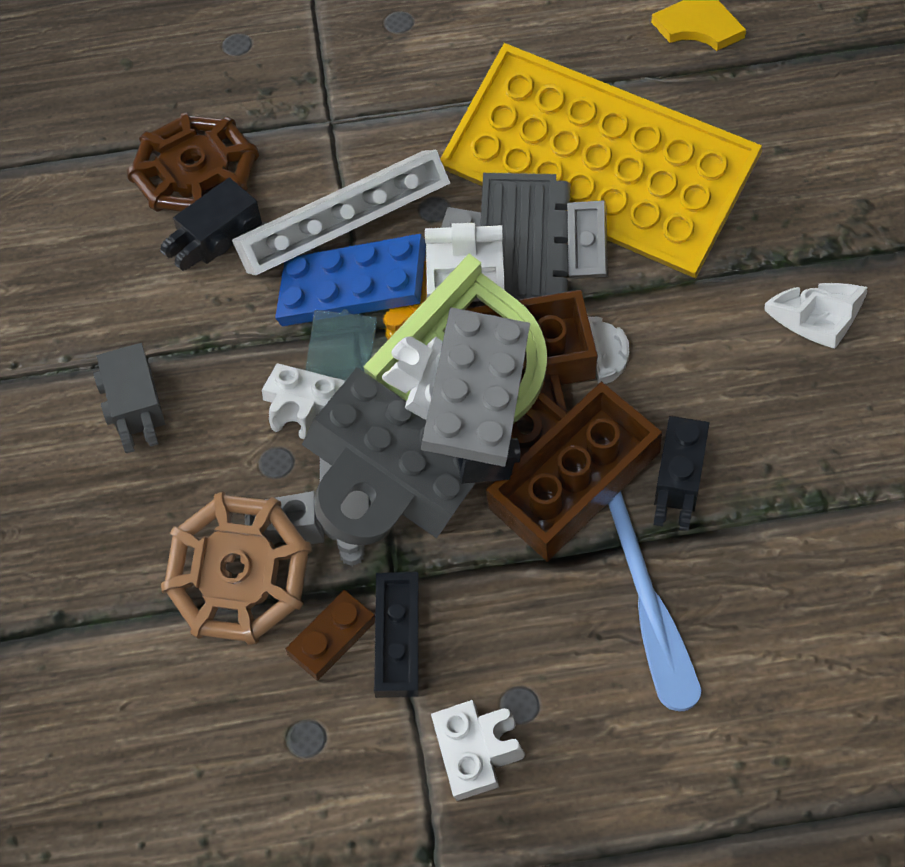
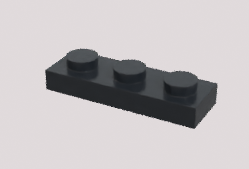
(397, 635)

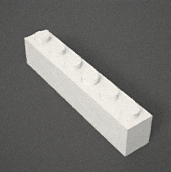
(340, 212)

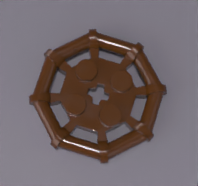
(176, 145)

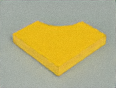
(699, 21)

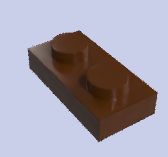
(330, 635)

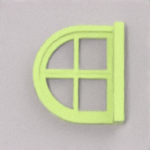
(458, 292)

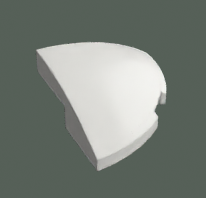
(820, 312)

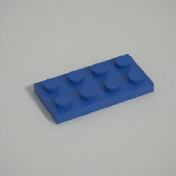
(352, 279)

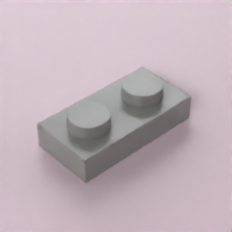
(587, 239)

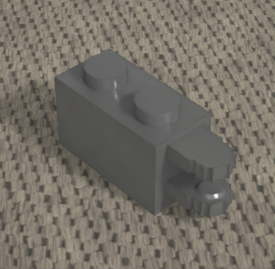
(130, 394)

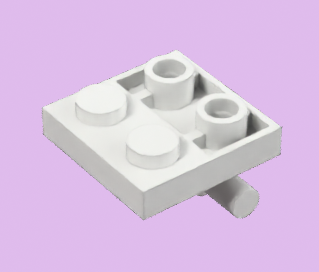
(452, 244)

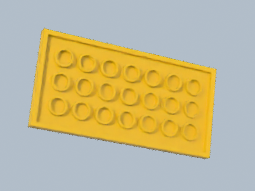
(655, 168)

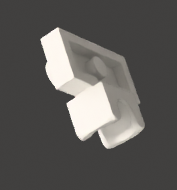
(415, 372)
(297, 396)
(473, 746)

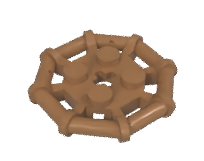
(252, 584)

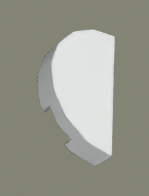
(611, 348)

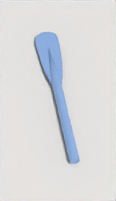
(664, 648)

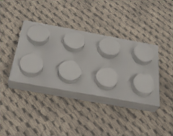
(476, 387)

